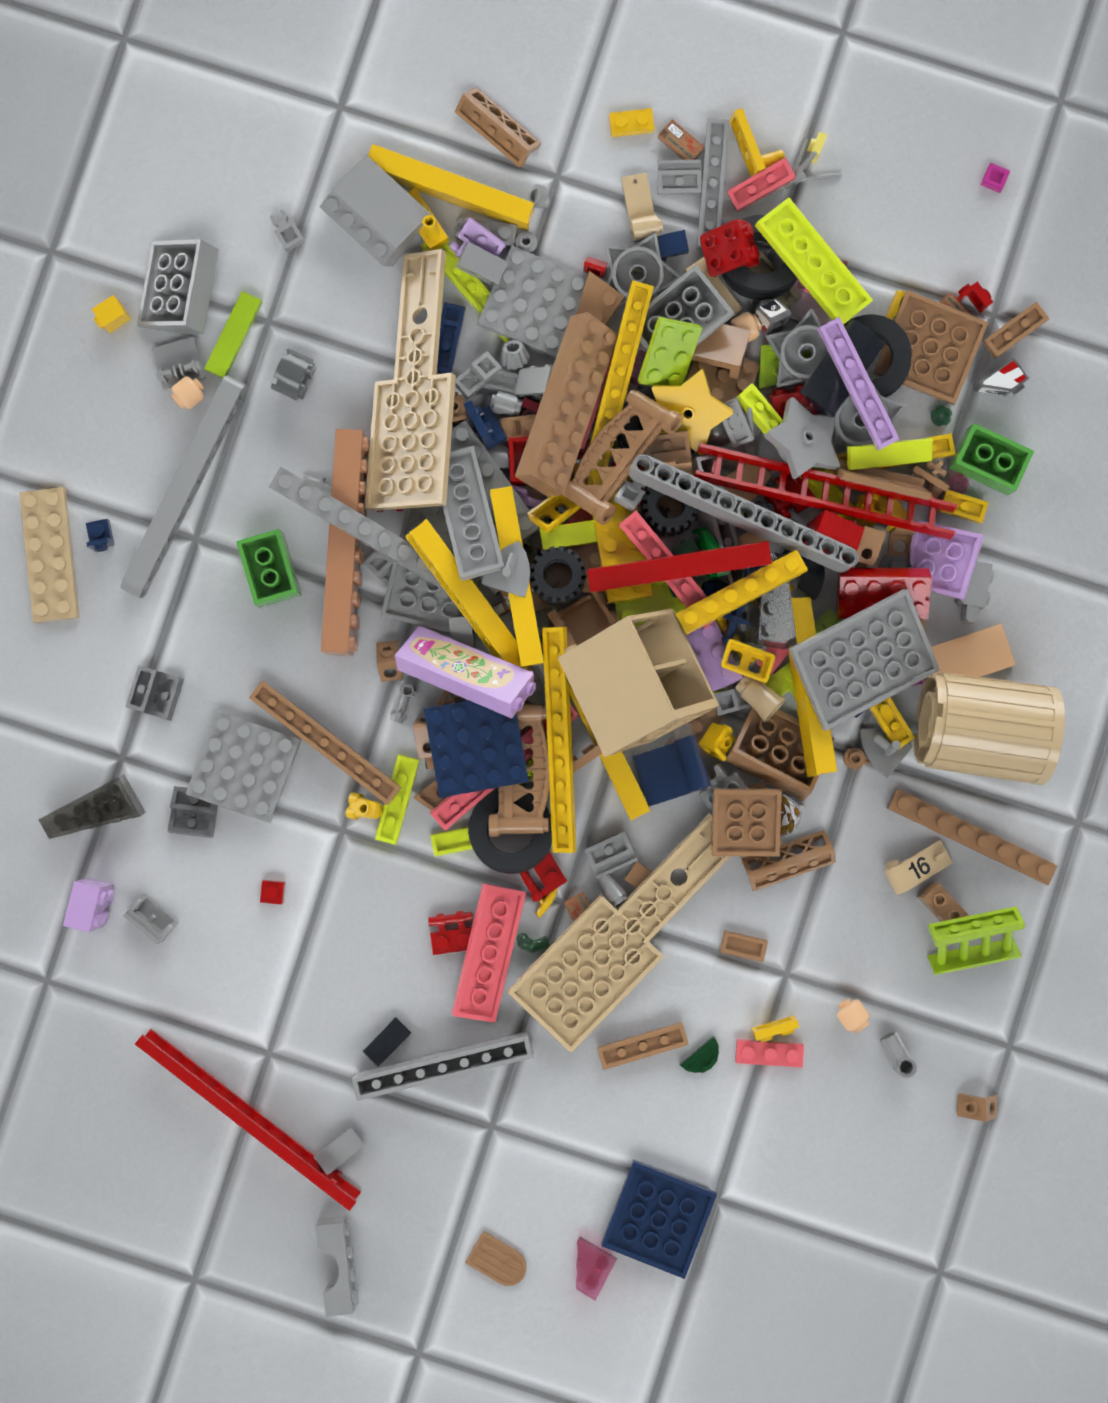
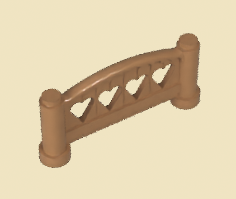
(653, 420)
(511, 817)

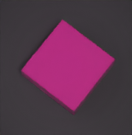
(995, 177)

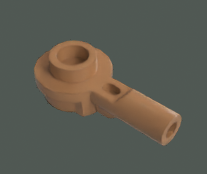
(855, 758)

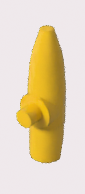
(545, 903)

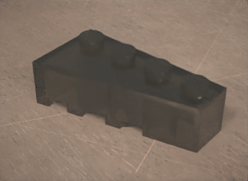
(772, 617)
(97, 808)

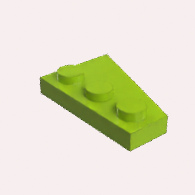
(769, 366)

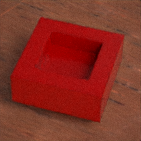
(272, 892)

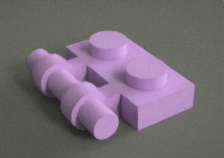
(479, 236)

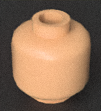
(748, 322)
(187, 392)
(853, 1015)

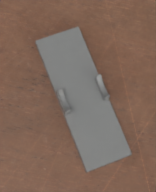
(470, 518)

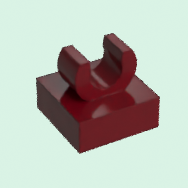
(530, 406)

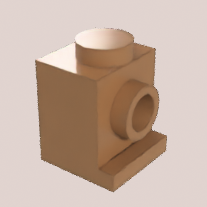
(459, 414)

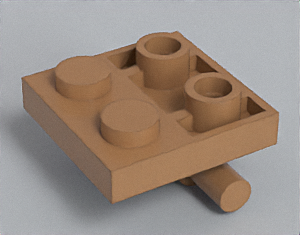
(673, 450)

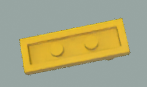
(753, 159)
(431, 232)

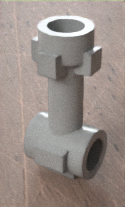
(407, 692)

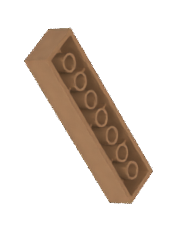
(567, 405)

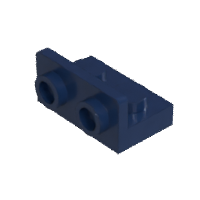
(486, 424)

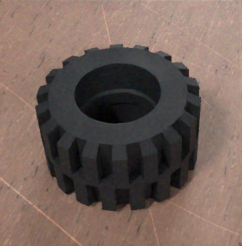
(660, 523)
(554, 556)

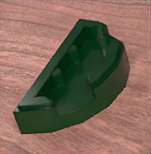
(703, 1058)

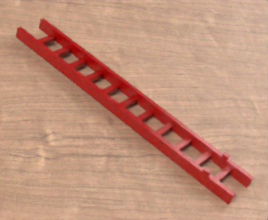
(823, 503)
(247, 1118)

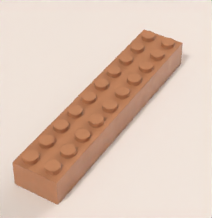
(343, 550)

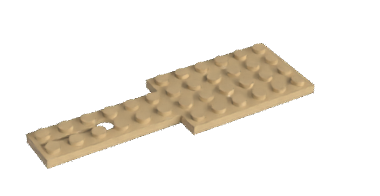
(415, 408)
(610, 947)

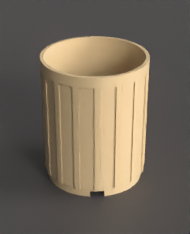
(989, 727)

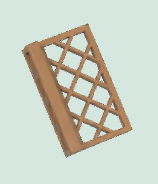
(884, 480)

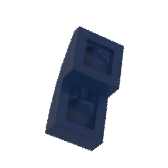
(673, 244)

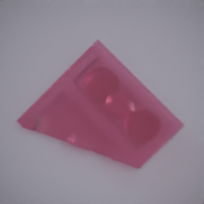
(592, 1268)

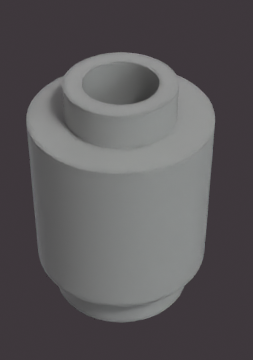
(506, 404)

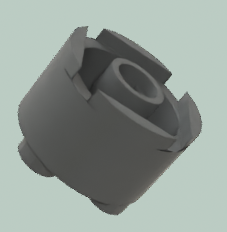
(293, 374)

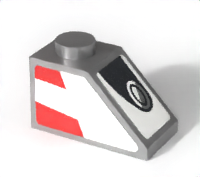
(772, 316)
(1003, 380)

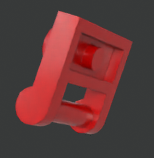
(549, 874)

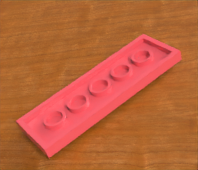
(488, 953)

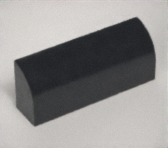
(825, 386)

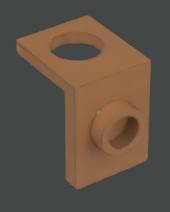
(900, 534)
(386, 660)
(976, 1107)

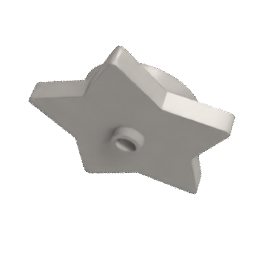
(641, 258)
(789, 349)
(850, 428)
(804, 439)

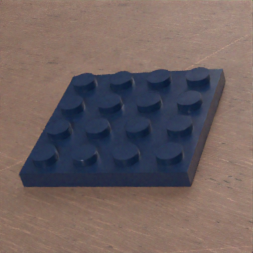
(474, 748)
(658, 1219)

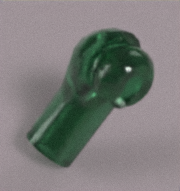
(531, 945)

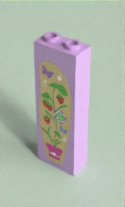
(465, 671)

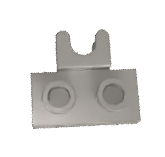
(721, 780)

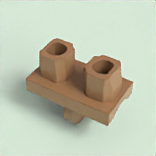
(937, 485)

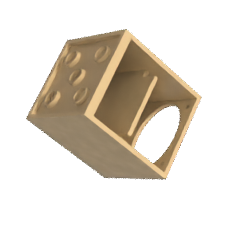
(637, 681)

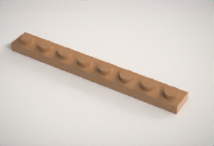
(325, 742)
(972, 837)

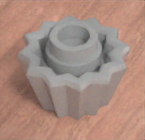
(514, 355)

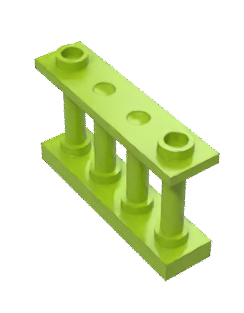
(970, 928)

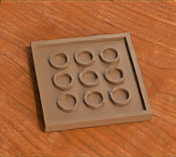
(941, 346)

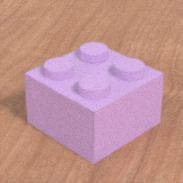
(89, 904)

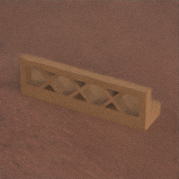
(496, 127)
(791, 864)

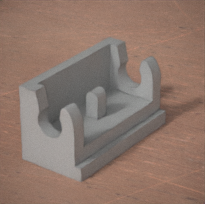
(481, 264)
(150, 919)

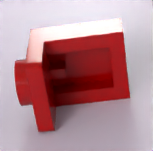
(977, 295)

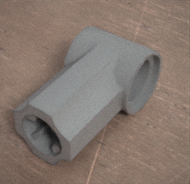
(898, 1053)

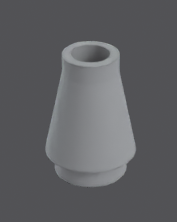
(612, 890)

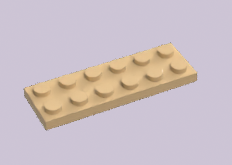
(49, 555)

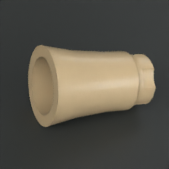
(760, 697)

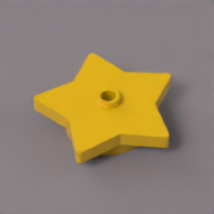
(697, 398)

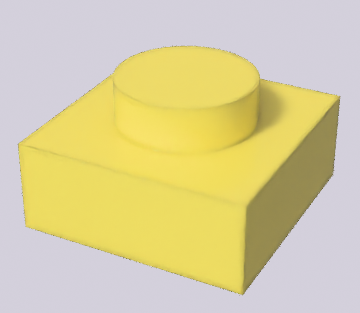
(816, 145)

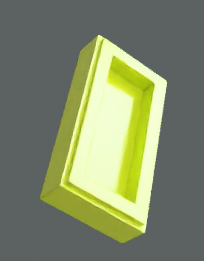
(451, 841)

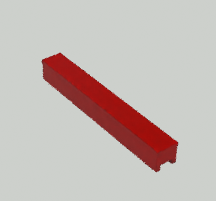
(679, 566)

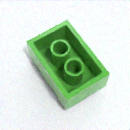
(991, 459)
(268, 568)

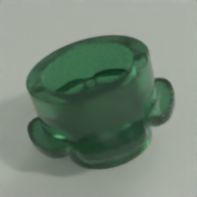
(935, 415)

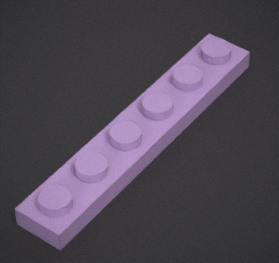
(858, 383)

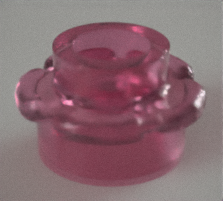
(958, 478)

